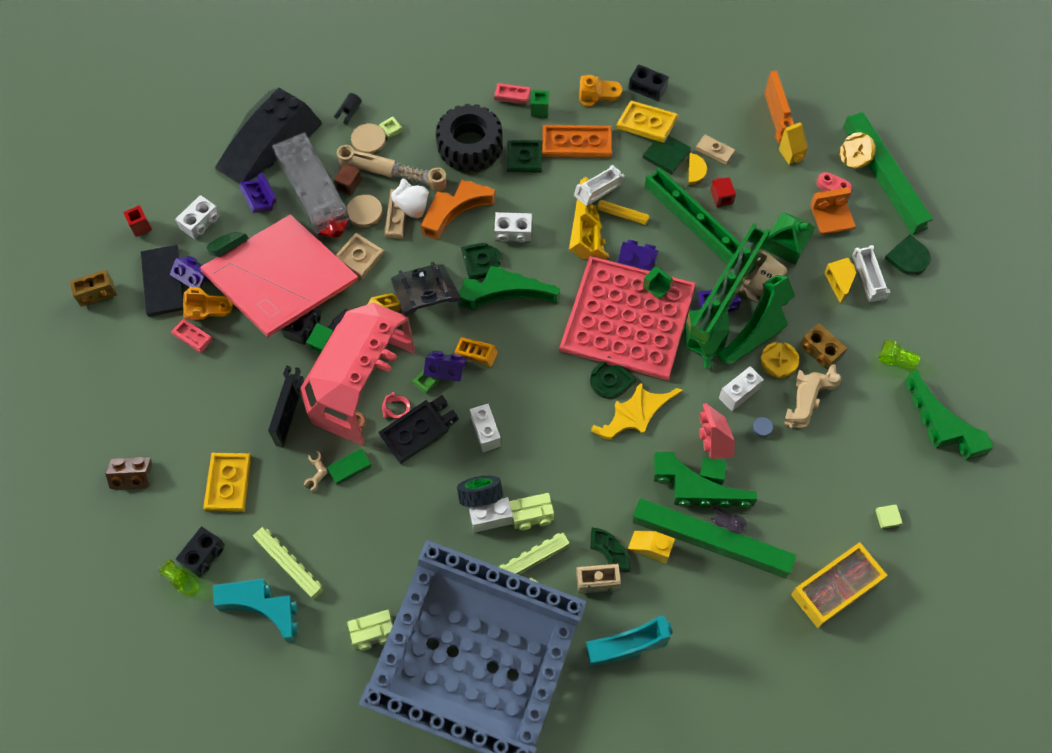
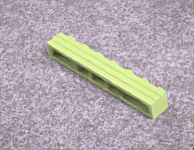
(537, 554)
(288, 562)

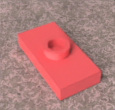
(512, 93)
(192, 336)

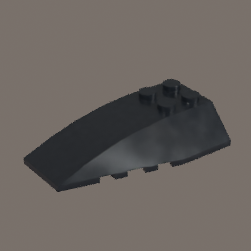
(269, 122)

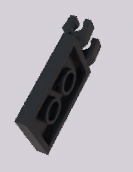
(285, 406)
(418, 428)

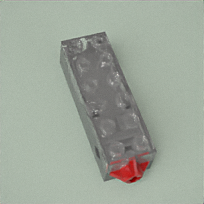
(312, 187)

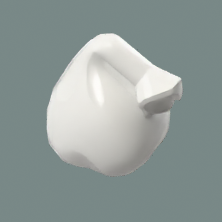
(410, 199)

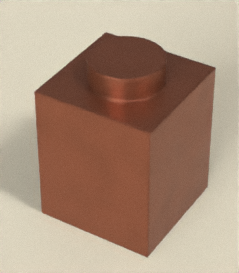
(348, 179)

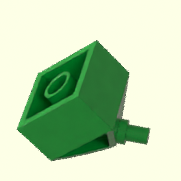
(789, 237)
(714, 345)

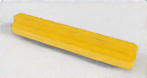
(623, 212)

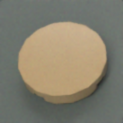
(368, 138)
(364, 211)

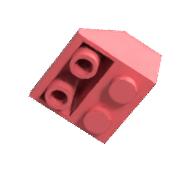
(716, 434)

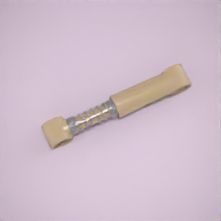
(434, 178)

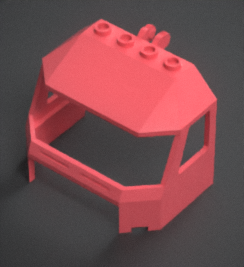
(348, 362)

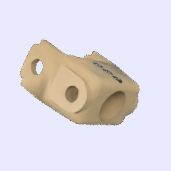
(765, 269)

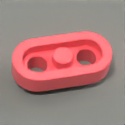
(834, 182)

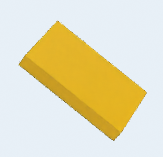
(647, 121)
(227, 482)

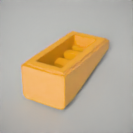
(486, 357)

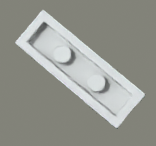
(599, 185)
(870, 274)

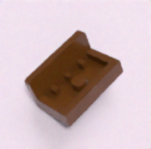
(128, 473)

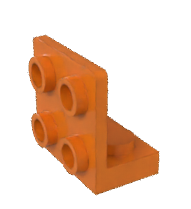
(832, 210)

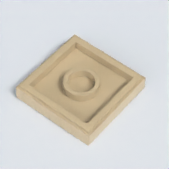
(360, 255)

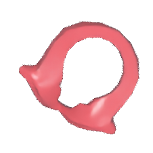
(394, 398)

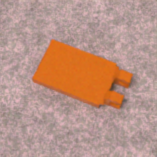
(778, 105)

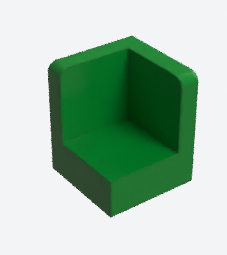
(539, 103)
(657, 282)
(319, 338)
(713, 470)

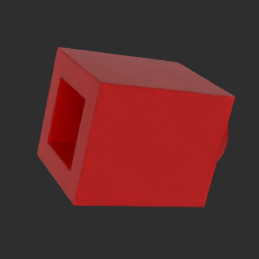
(723, 192)
(137, 221)

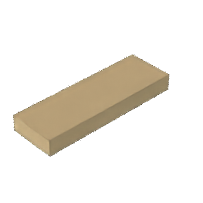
(395, 220)

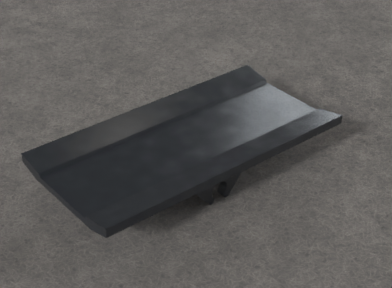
(424, 288)

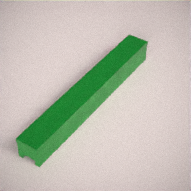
(891, 177)
(693, 215)
(728, 285)
(714, 538)

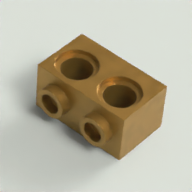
(93, 288)
(826, 343)

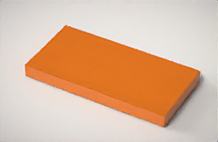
(577, 141)

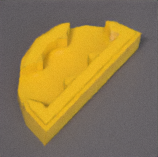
(697, 169)

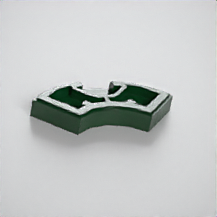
(609, 547)

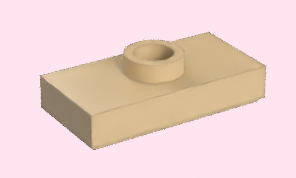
(715, 149)

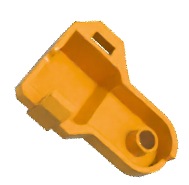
(595, 89)
(200, 305)

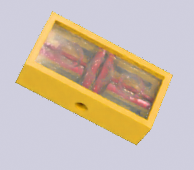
(838, 585)

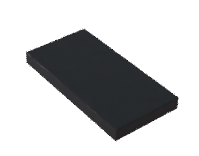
(161, 290)

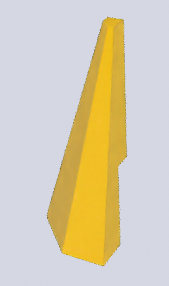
(586, 235)

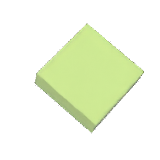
(391, 127)
(888, 516)

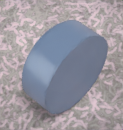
(762, 427)

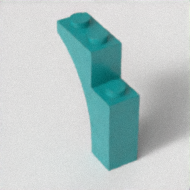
(253, 596)
(629, 643)

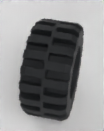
(464, 120)

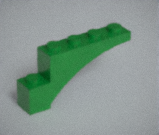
(504, 285)
(765, 322)
(942, 425)
(695, 490)

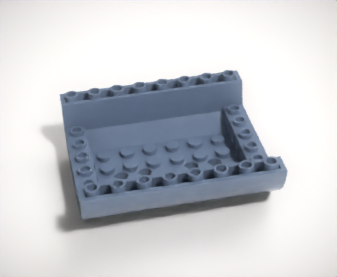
(488, 619)

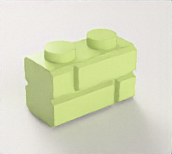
(532, 511)
(370, 630)

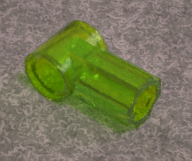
(893, 354)

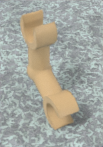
(322, 471)

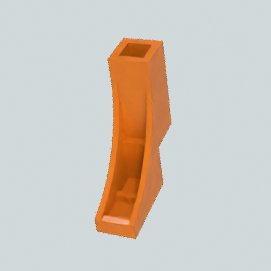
(447, 207)

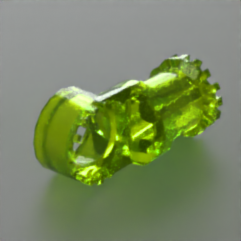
(178, 578)

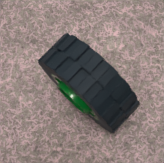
(480, 491)

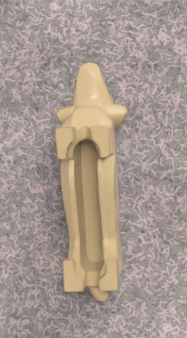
(807, 394)

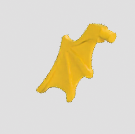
(635, 412)

